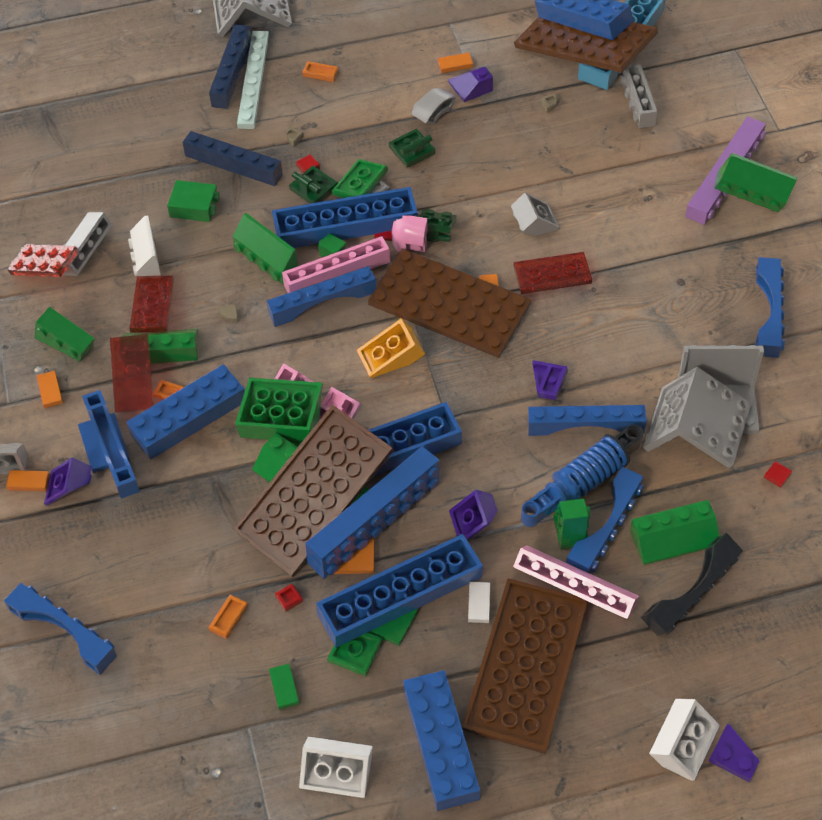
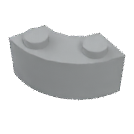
(433, 105)

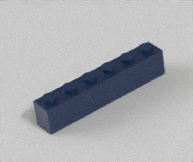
(230, 67)
(232, 158)

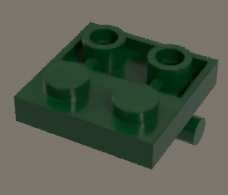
(412, 147)
(312, 185)
(438, 223)

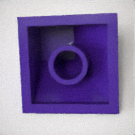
(472, 83)
(67, 479)
(473, 513)

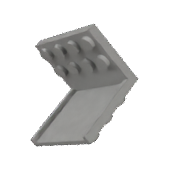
(230, 10)
(732, 366)
(700, 413)

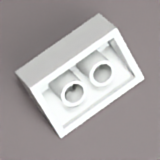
(144, 249)
(685, 738)
(335, 767)

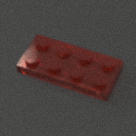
(43, 260)
(552, 272)
(151, 304)
(131, 373)

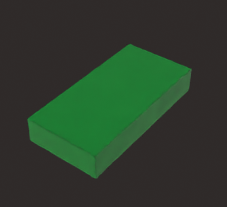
(284, 686)

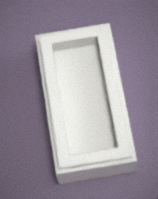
(479, 602)

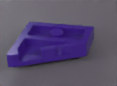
(549, 379)
(734, 755)

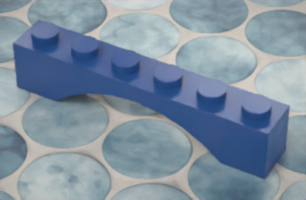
(769, 280)
(290, 305)
(556, 418)
(110, 444)
(588, 551)
(30, 606)

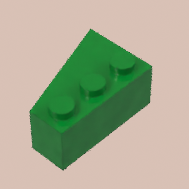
(63, 334)
(571, 522)

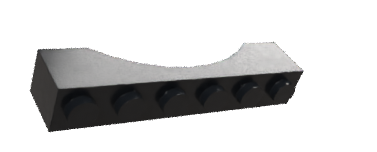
(717, 558)

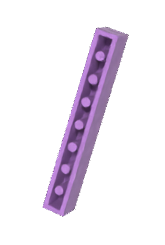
(743, 143)

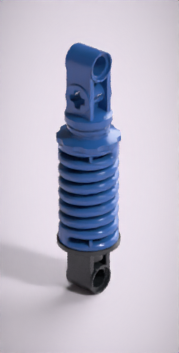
(583, 474)

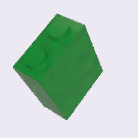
(193, 201)

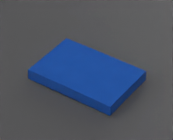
(92, 445)

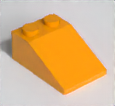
(391, 349)

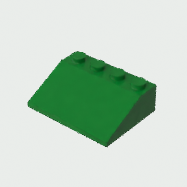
(279, 408)

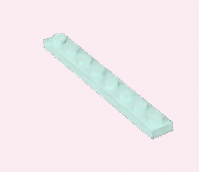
(253, 80)

